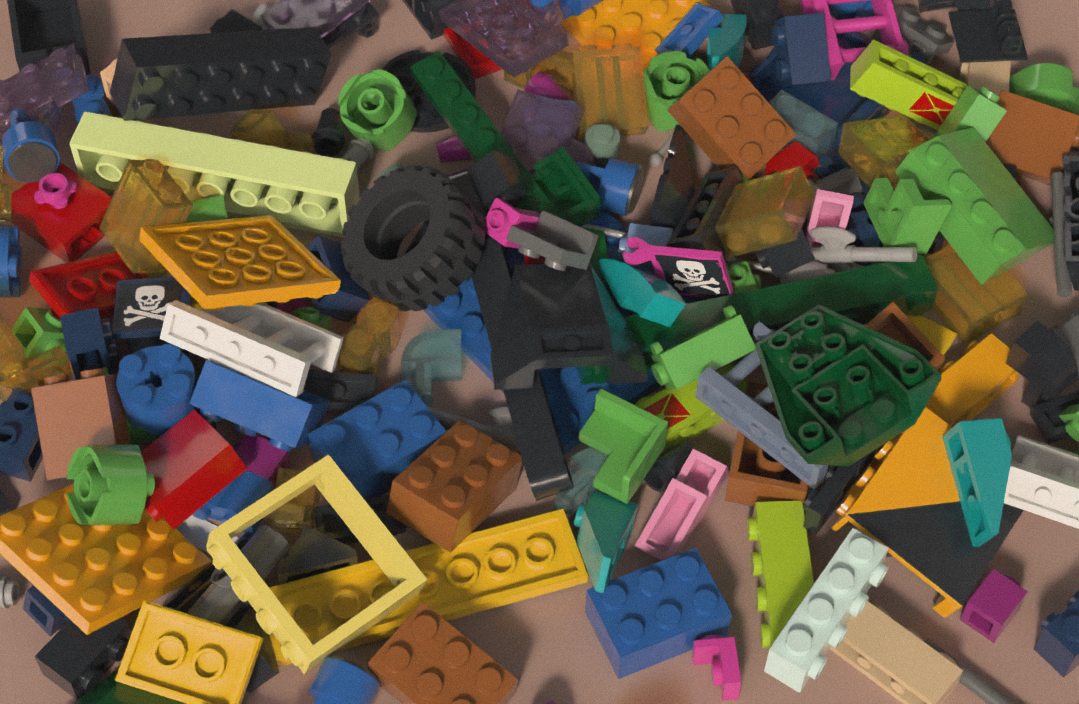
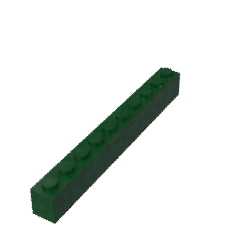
(851, 293)

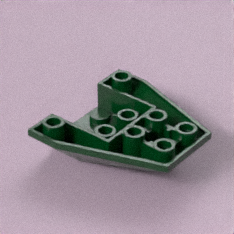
(842, 386)

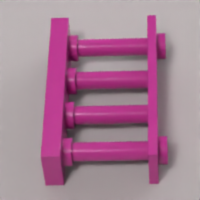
(884, 20)

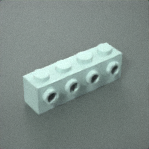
(826, 609)

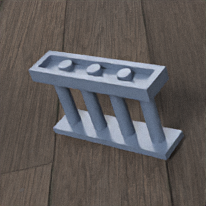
(750, 416)

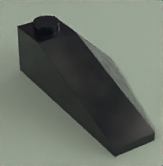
(674, 185)

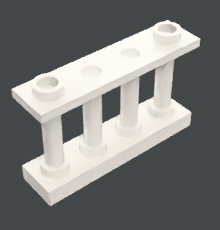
(254, 342)
(1044, 481)

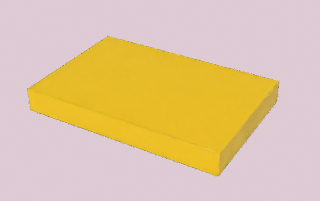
(188, 657)

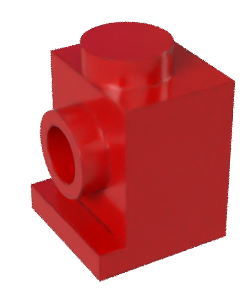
(792, 157)

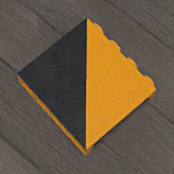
(917, 513)

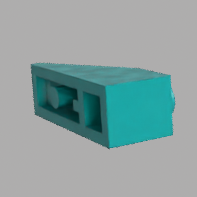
(980, 467)
(603, 535)

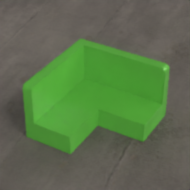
(903, 215)
(630, 440)

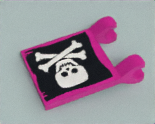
(686, 270)

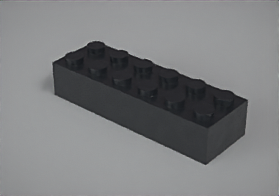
(218, 72)

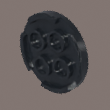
(427, 116)

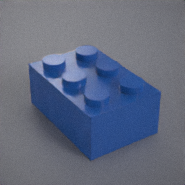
(258, 407)
(378, 438)
(657, 612)

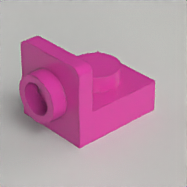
(504, 215)
(724, 663)

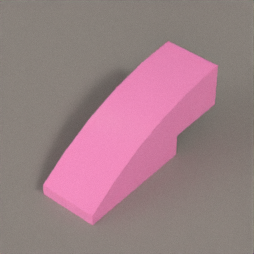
(828, 210)
(682, 506)

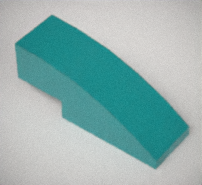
(727, 40)
(642, 292)

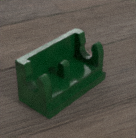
(567, 188)

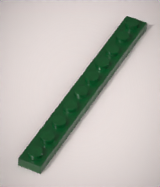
(476, 130)

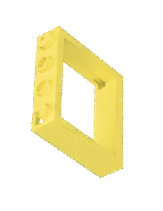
(363, 524)

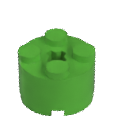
(667, 81)
(377, 109)
(108, 485)

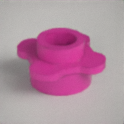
(55, 190)

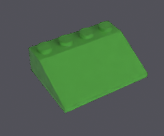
(990, 214)

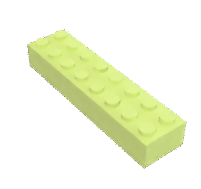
(254, 178)

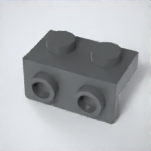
(920, 36)
(557, 241)

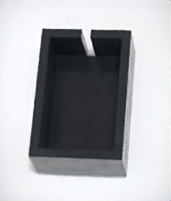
(44, 27)

